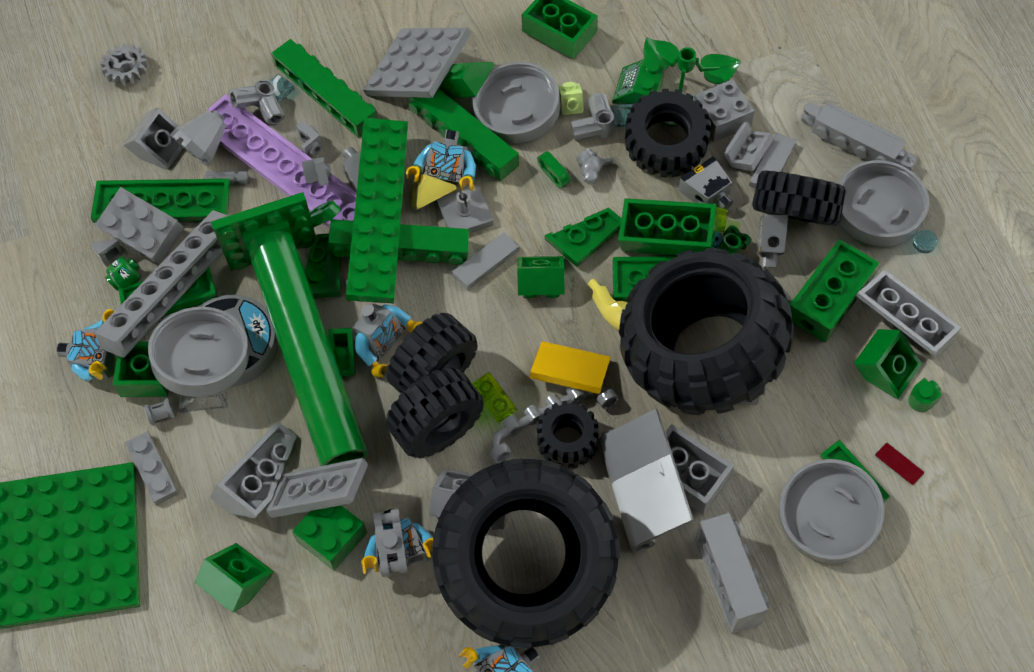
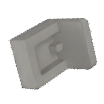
(311, 139)
(316, 170)

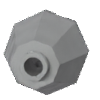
(201, 135)

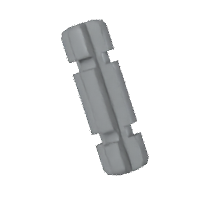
(241, 177)

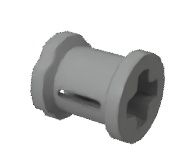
(159, 411)

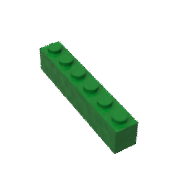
(323, 86)
(485, 146)
(415, 242)

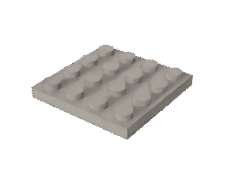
(417, 62)

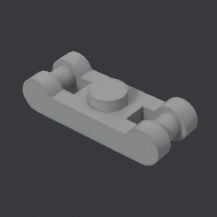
(390, 542)

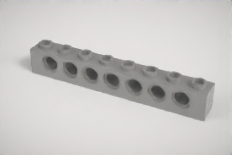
(161, 289)

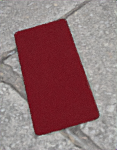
(899, 463)

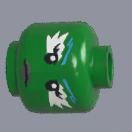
(123, 273)

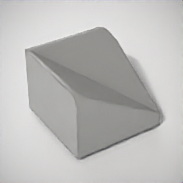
(107, 250)

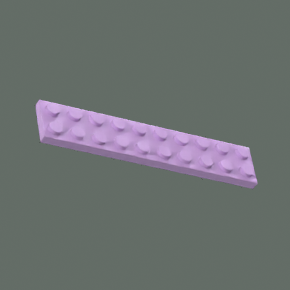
(278, 160)

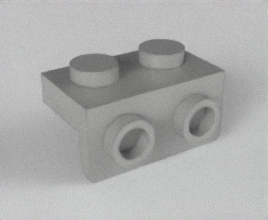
(747, 148)

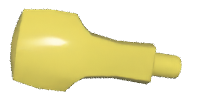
(606, 304)

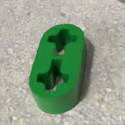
(553, 169)
(324, 213)

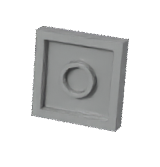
(465, 210)

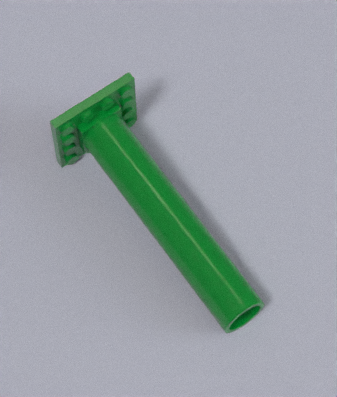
(269, 241)

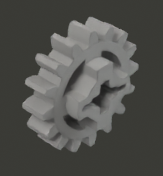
(124, 64)

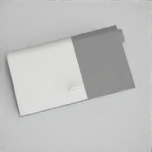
(644, 480)

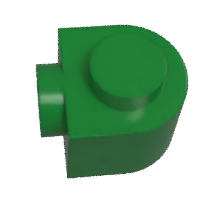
(924, 395)

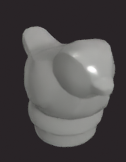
(591, 165)

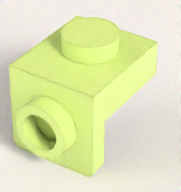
(571, 98)

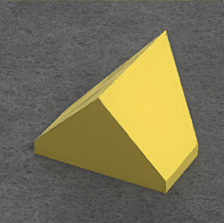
(428, 190)

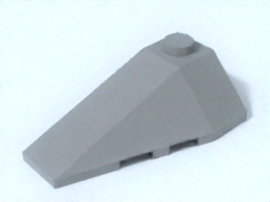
(255, 477)

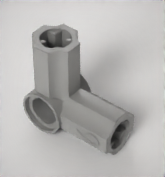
(262, 97)
(599, 124)

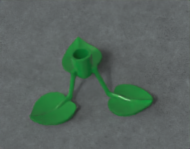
(716, 67)

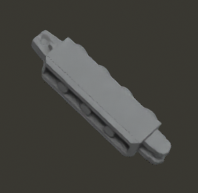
(856, 134)

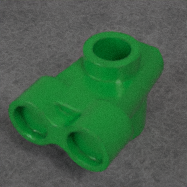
(734, 240)

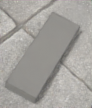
(775, 156)
(485, 261)

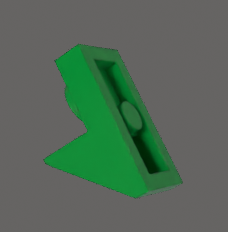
(343, 347)

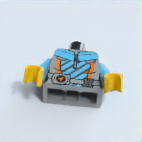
(445, 162)
(378, 331)
(85, 353)
(416, 542)
(499, 659)

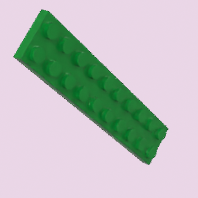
(377, 212)

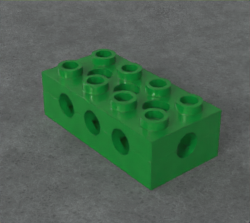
(832, 290)

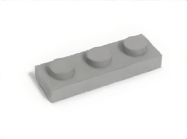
(151, 468)

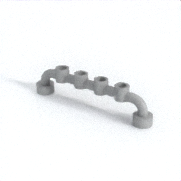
(512, 426)

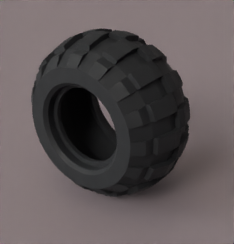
(699, 288)
(589, 553)

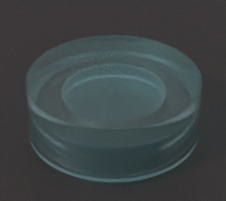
(925, 241)

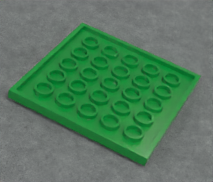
(68, 545)

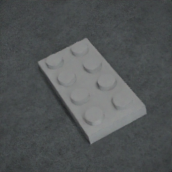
(317, 488)

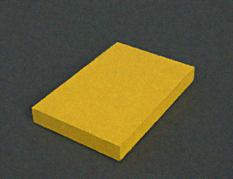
(570, 367)

